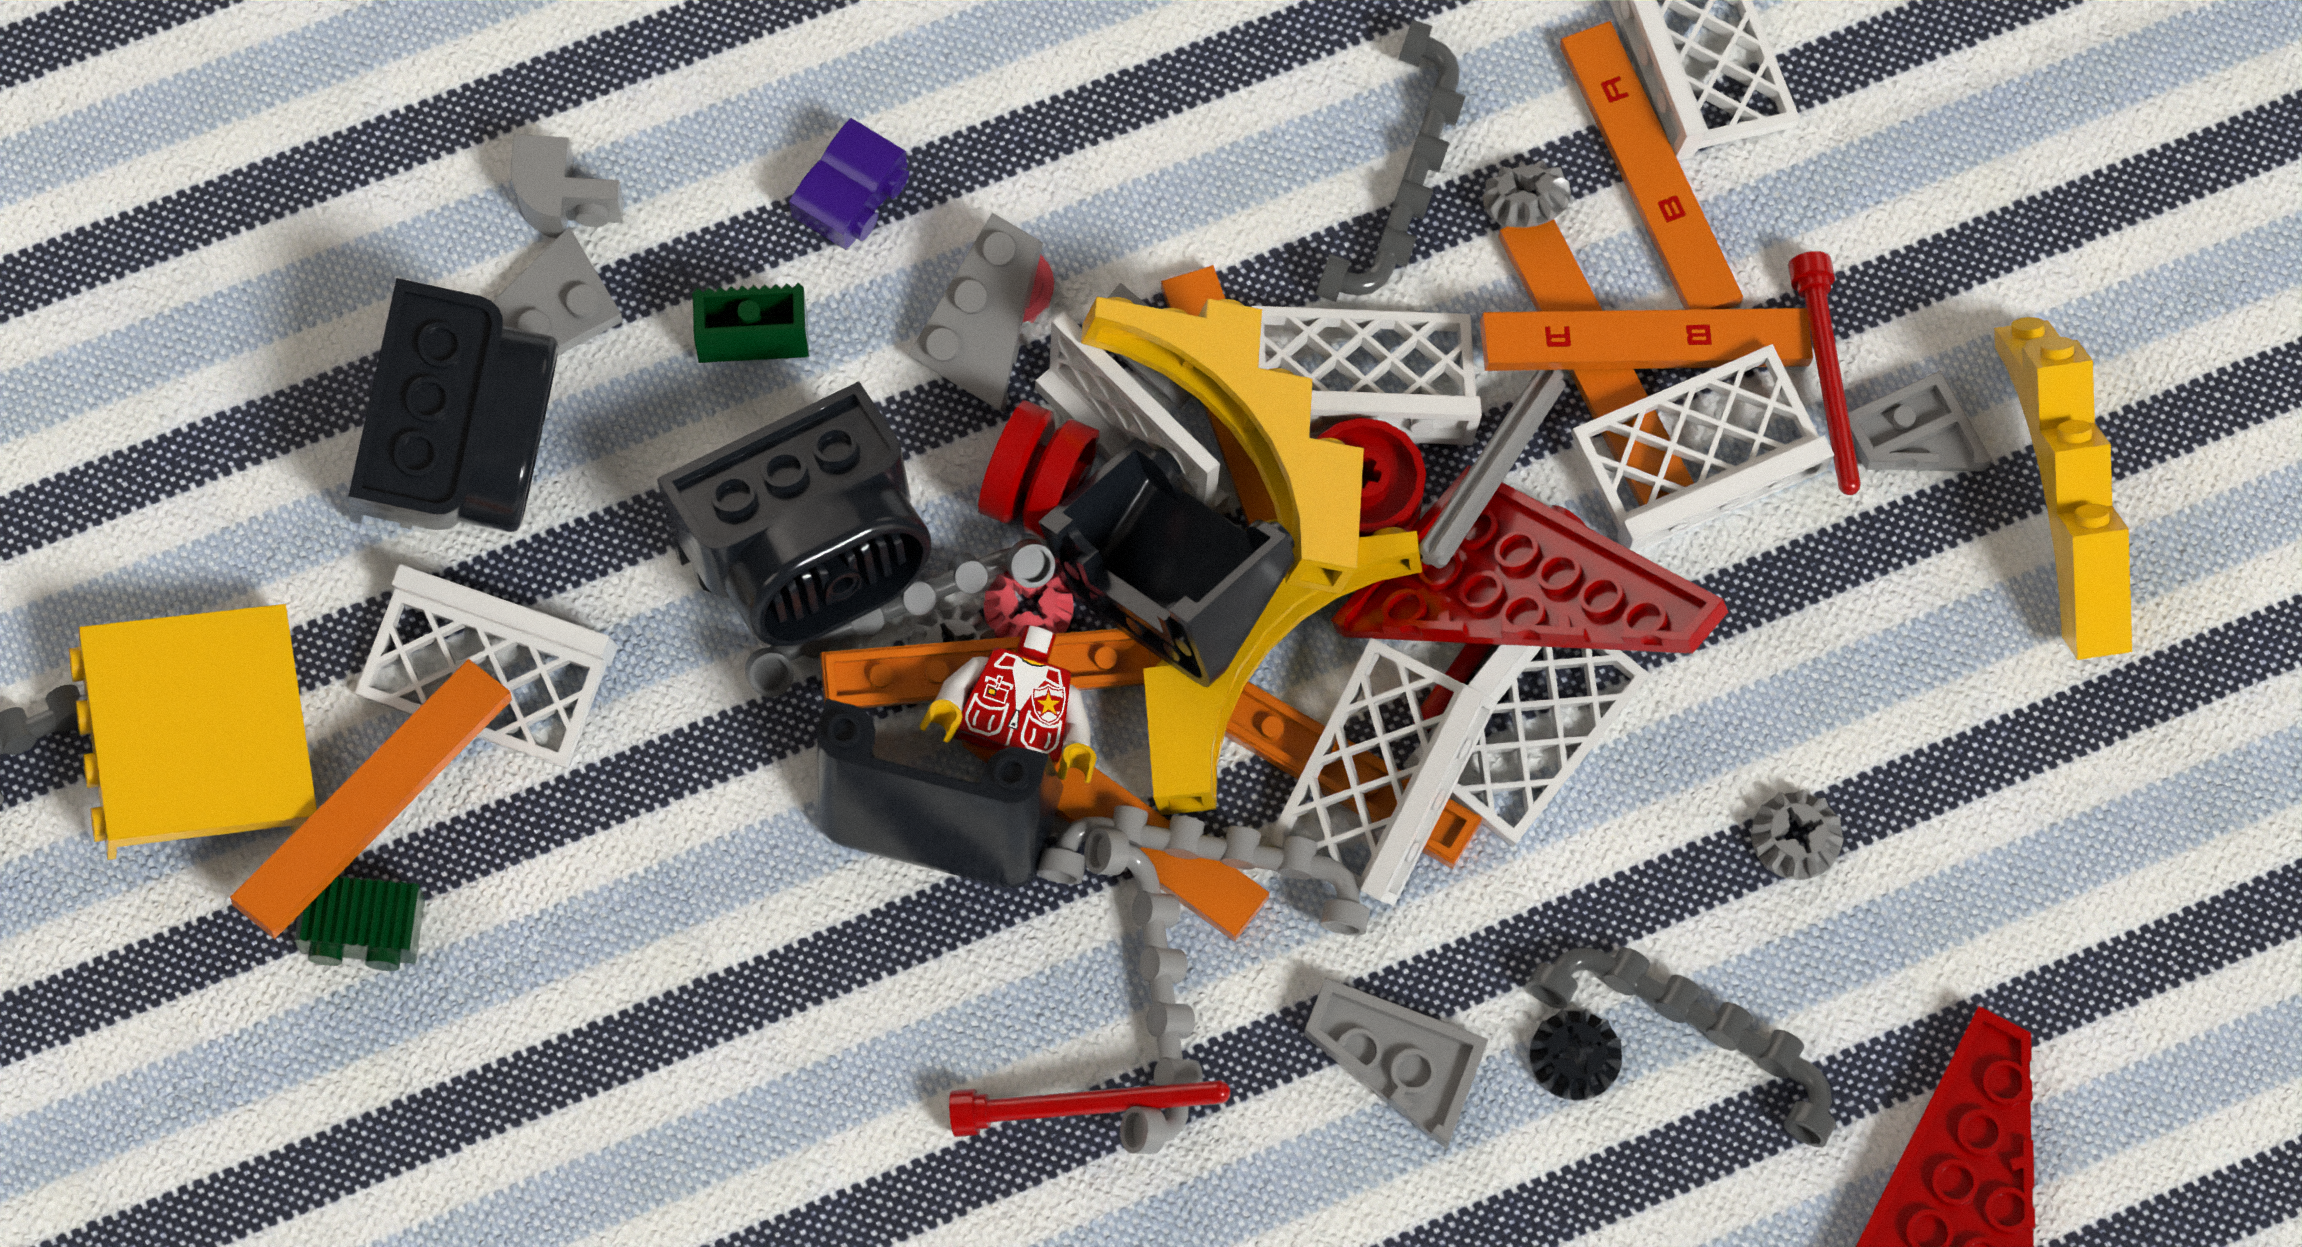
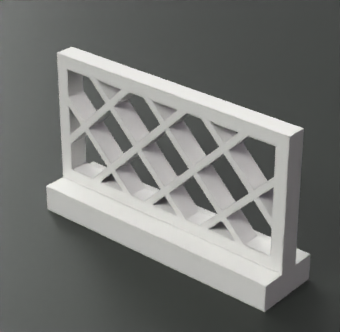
(1674, 92)
(1098, 392)
(1417, 411)
(1719, 493)
(504, 621)
(1500, 675)
(1430, 780)

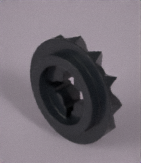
(1563, 1076)

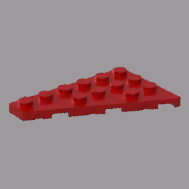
(1534, 582)
(1972, 1153)

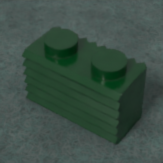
(750, 323)
(363, 921)

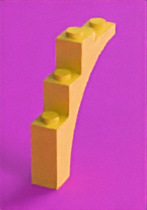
(1268, 411)
(2075, 470)
(1191, 720)

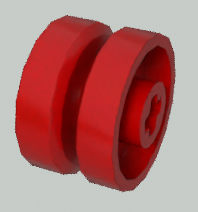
(1035, 466)
(1390, 474)

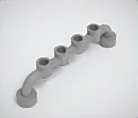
(1237, 850)
(1109, 853)

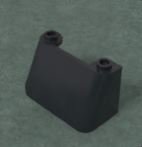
(1165, 561)
(931, 819)

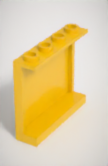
(192, 726)

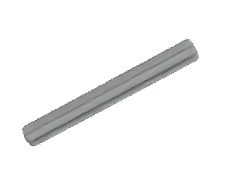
(1491, 467)

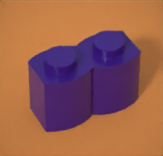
(850, 184)

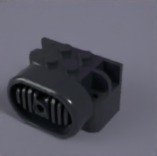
(452, 414)
(801, 520)

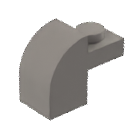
(550, 195)

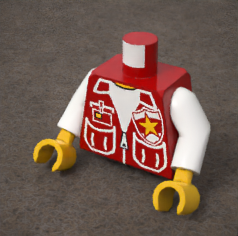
(1017, 703)

